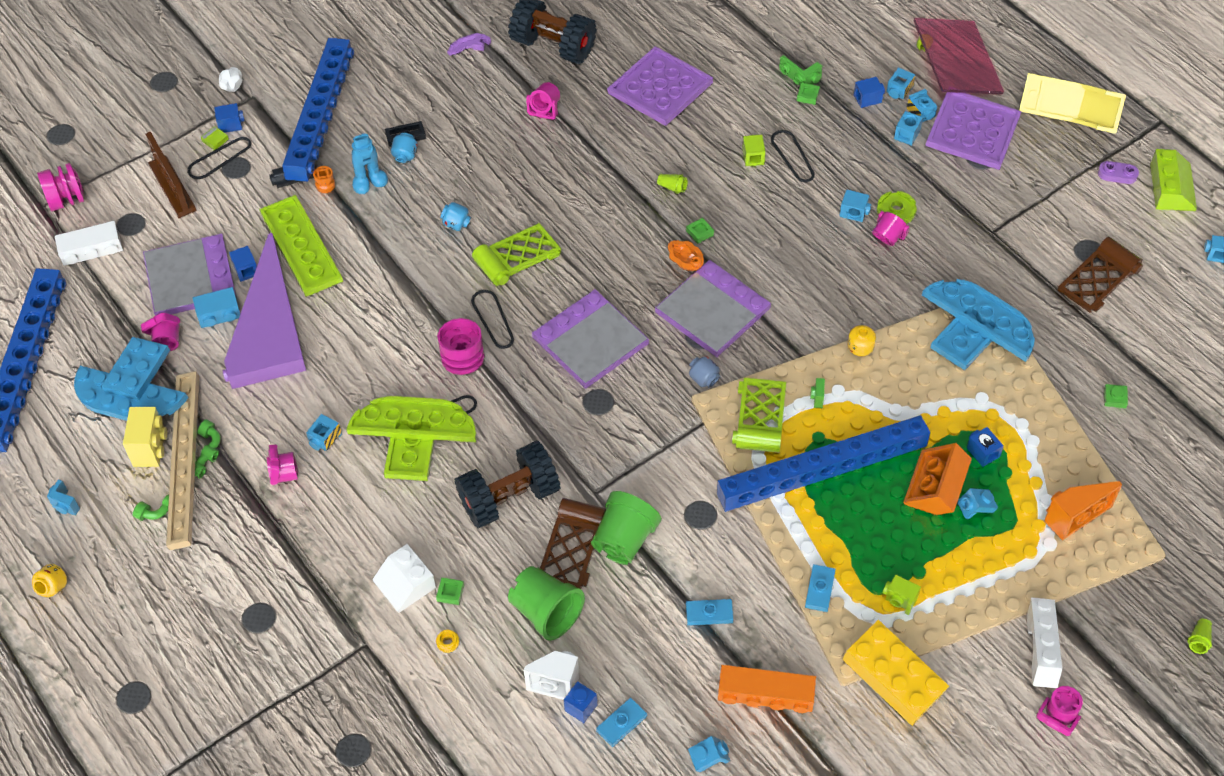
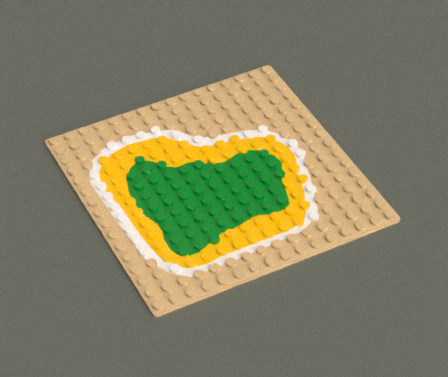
(968, 569)

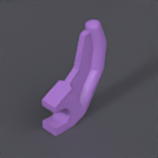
(473, 41)

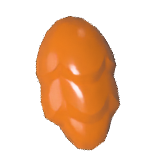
(685, 255)

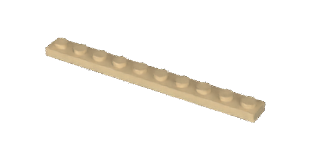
(183, 464)

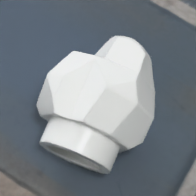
(230, 79)

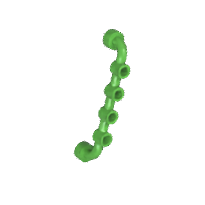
(209, 452)

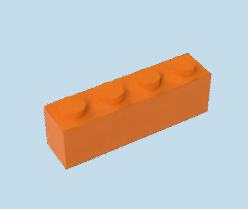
(766, 688)

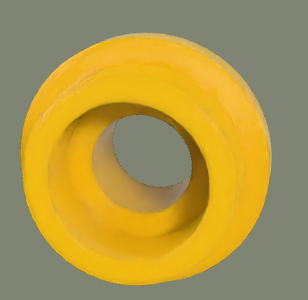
(447, 635)

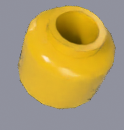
(861, 340)
(49, 580)

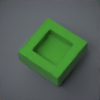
(808, 93)
(700, 230)
(817, 392)
(1115, 396)
(450, 591)

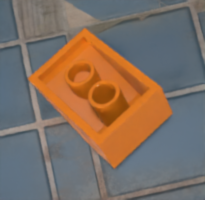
(1079, 506)

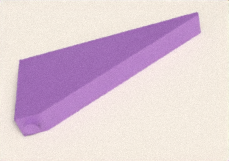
(266, 334)

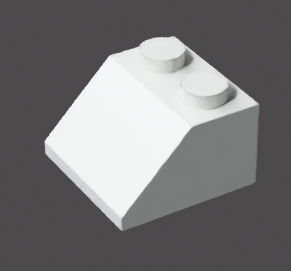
(404, 578)
(552, 674)

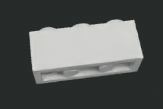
(88, 243)

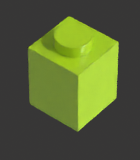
(753, 150)

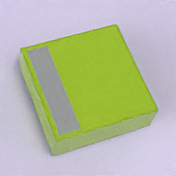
(214, 138)

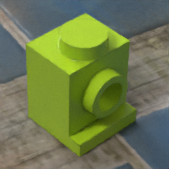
(902, 593)

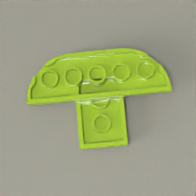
(412, 429)

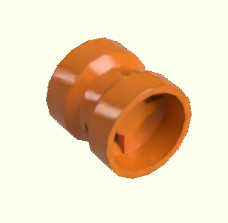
(324, 179)

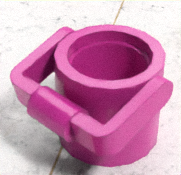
(542, 100)
(890, 228)
(163, 329)
(281, 466)
(1062, 709)

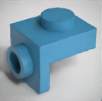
(61, 501)
(977, 501)
(709, 753)

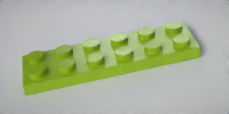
(301, 245)

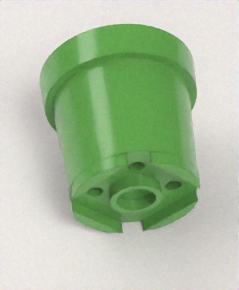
(625, 526)
(546, 602)

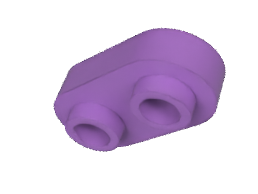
(1118, 172)

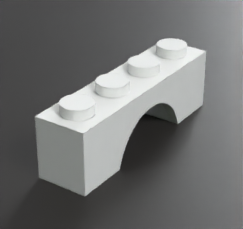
(1046, 646)

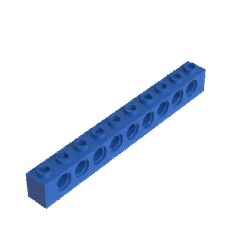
(318, 110)
(27, 347)
(822, 463)

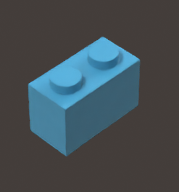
(216, 307)

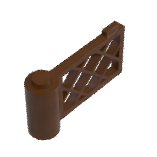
(1118, 259)
(584, 518)

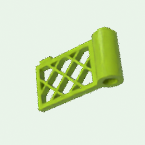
(496, 266)
(759, 435)

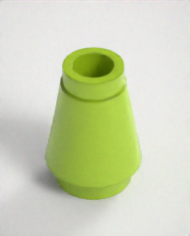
(673, 182)
(1201, 637)

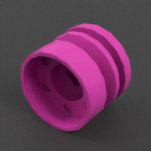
(60, 187)
(461, 346)

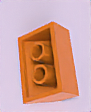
(938, 479)

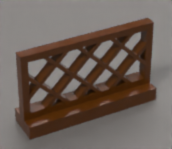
(169, 180)

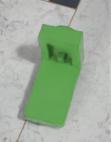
(809, 76)

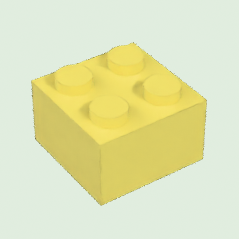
(144, 437)

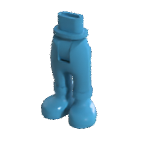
(363, 154)

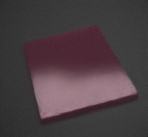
(958, 56)

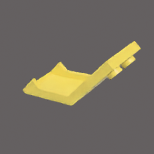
(1072, 102)

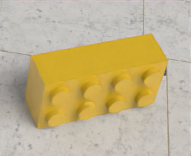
(895, 672)

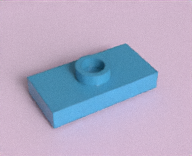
(820, 588)
(709, 612)
(621, 722)

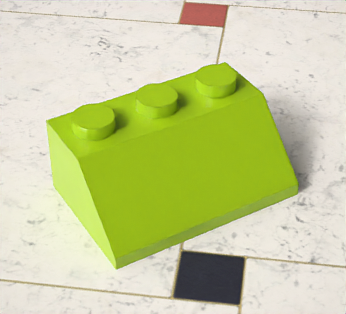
(1172, 181)

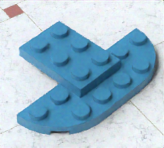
(977, 323)
(128, 383)

